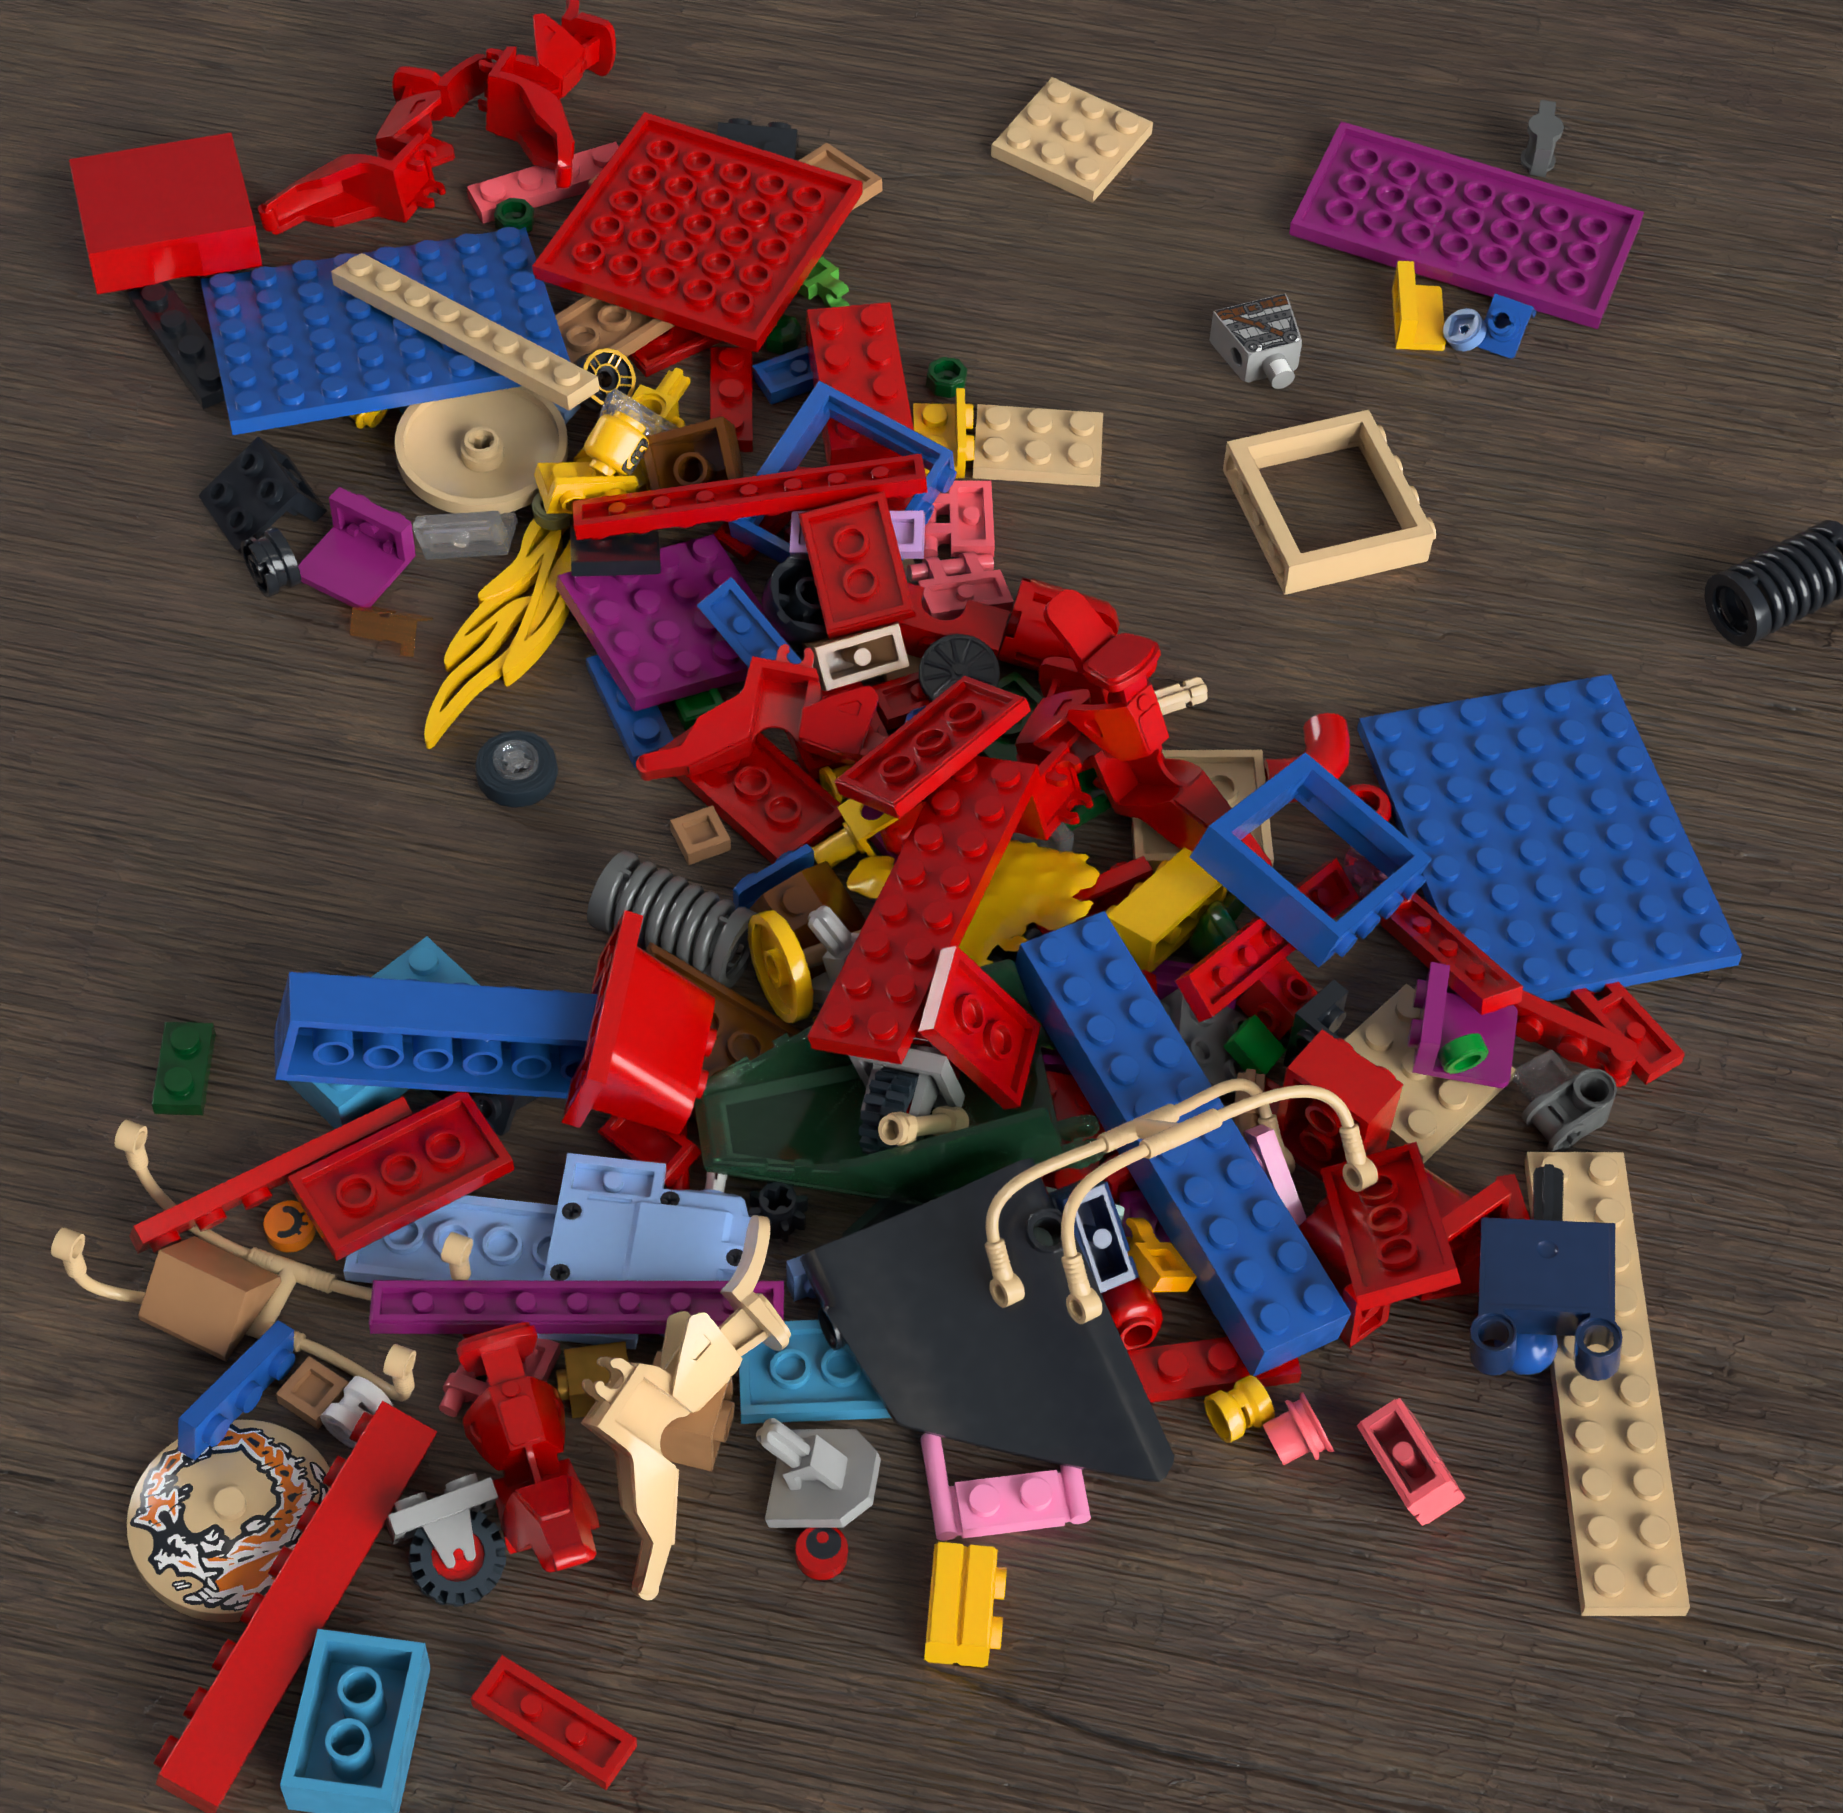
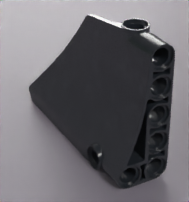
(958, 1366)

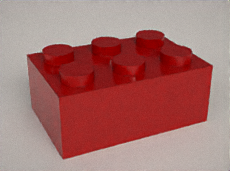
(1312, 1126)

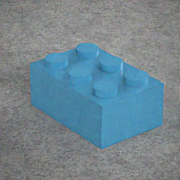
(355, 1724)

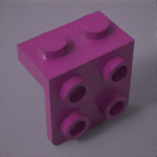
(360, 551)
(1448, 1017)

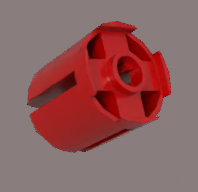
(1028, 636)

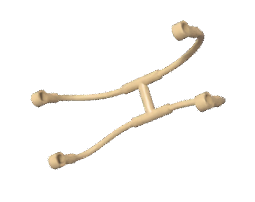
(1159, 1135)
(399, 1360)

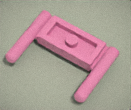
(1001, 1502)

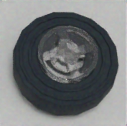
(503, 758)

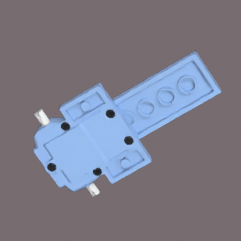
(607, 1227)

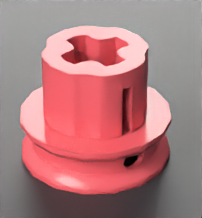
(1297, 1432)

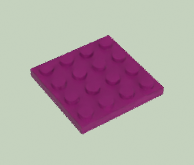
(651, 624)

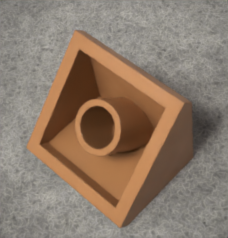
(205, 1295)

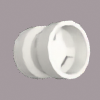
(358, 1397)

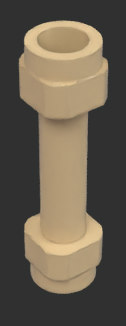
(903, 1128)

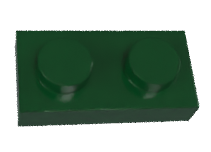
(183, 1068)

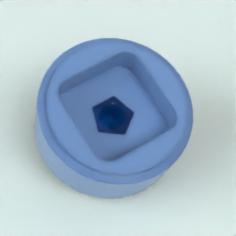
(1464, 329)

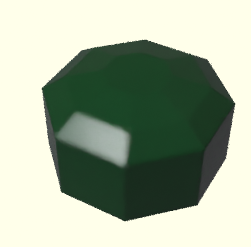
(515, 214)
(784, 336)
(945, 376)

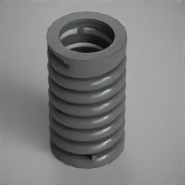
(675, 916)

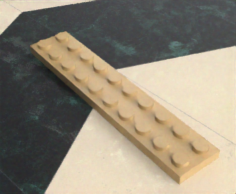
(1614, 1427)

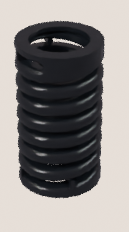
(1778, 585)

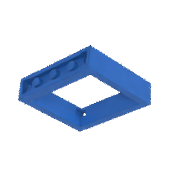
(804, 429)
(1274, 897)

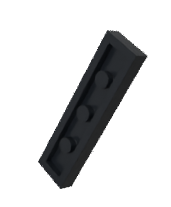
(180, 340)

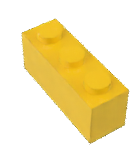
(1164, 909)

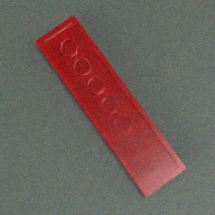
(922, 909)

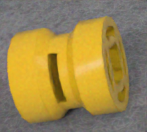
(1239, 1408)

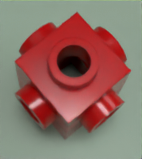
(1277, 998)

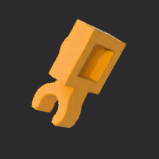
(1157, 1262)

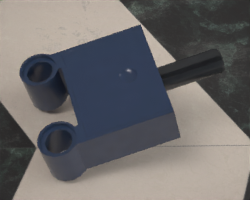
(1547, 1281)

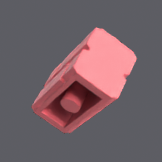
(1410, 1461)

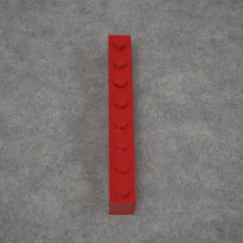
(300, 1601)

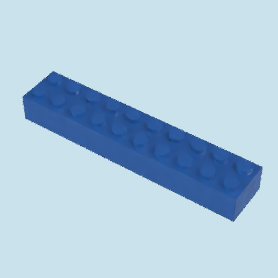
(1204, 1192)

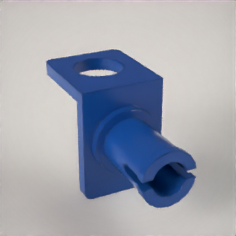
(1505, 326)

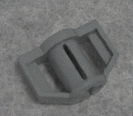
(1544, 132)

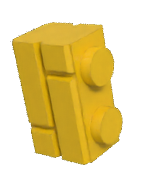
(961, 1605)

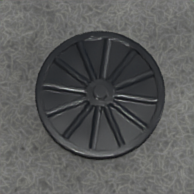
(953, 658)

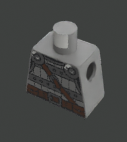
(1259, 340)

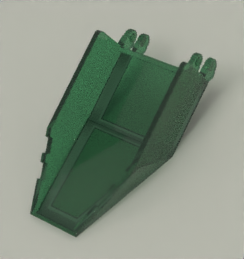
(799, 1121)

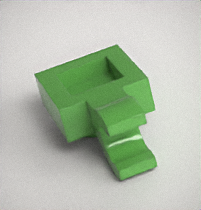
(825, 282)

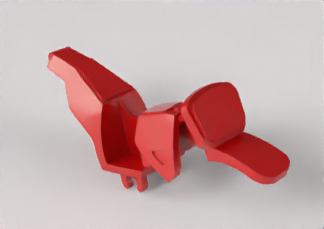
(527, 89)
(401, 174)
(774, 697)
(1130, 729)
(1052, 745)
(521, 1431)

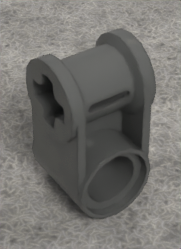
(1565, 1114)

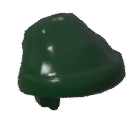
(1215, 926)

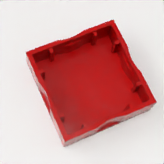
(165, 213)

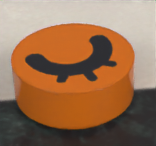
(288, 1227)

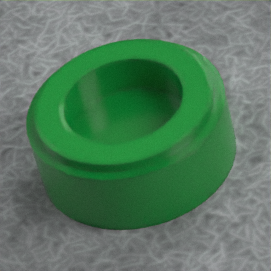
(1463, 1053)

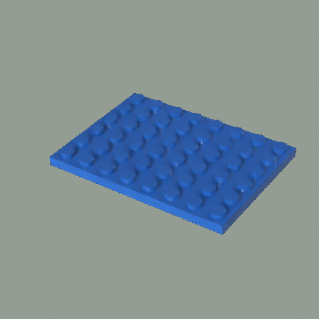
(311, 352)
(1550, 837)

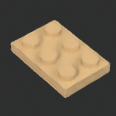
(1038, 445)

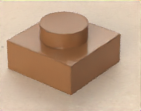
(700, 835)
(311, 1391)

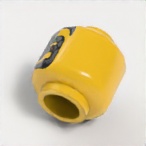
(616, 444)

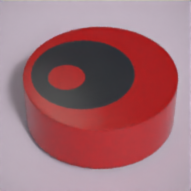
(821, 1552)

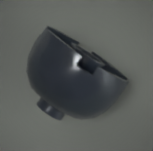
(793, 601)

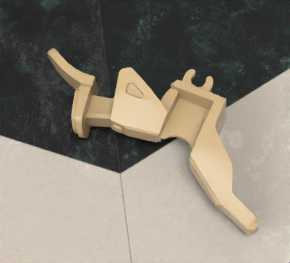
(646, 1398)

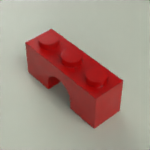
(977, 620)

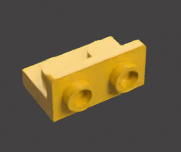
(947, 426)
(572, 481)

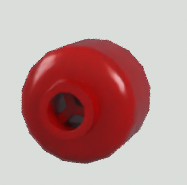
(1134, 1313)

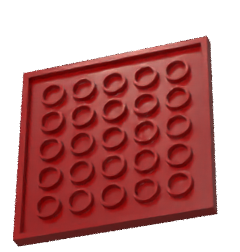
(699, 231)

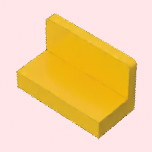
(1416, 311)

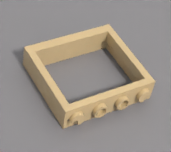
(1340, 562)

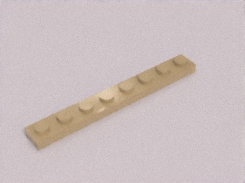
(466, 331)

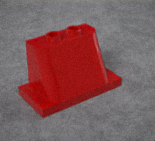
(642, 1039)
(1462, 1225)

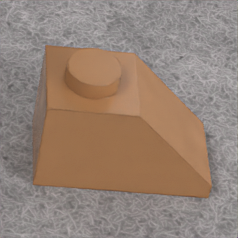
(858, 655)

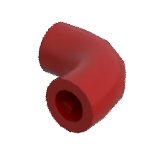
(1325, 741)

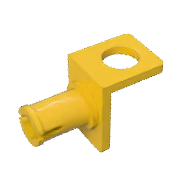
(852, 837)

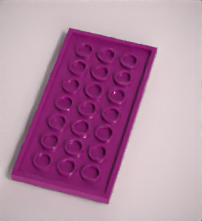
(1467, 224)

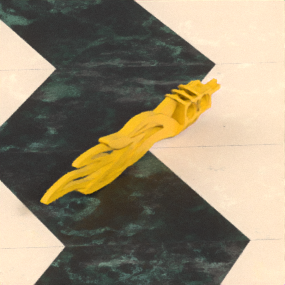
(542, 612)

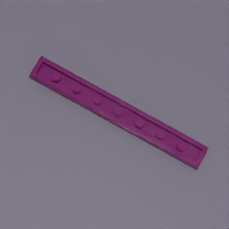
(548, 1305)

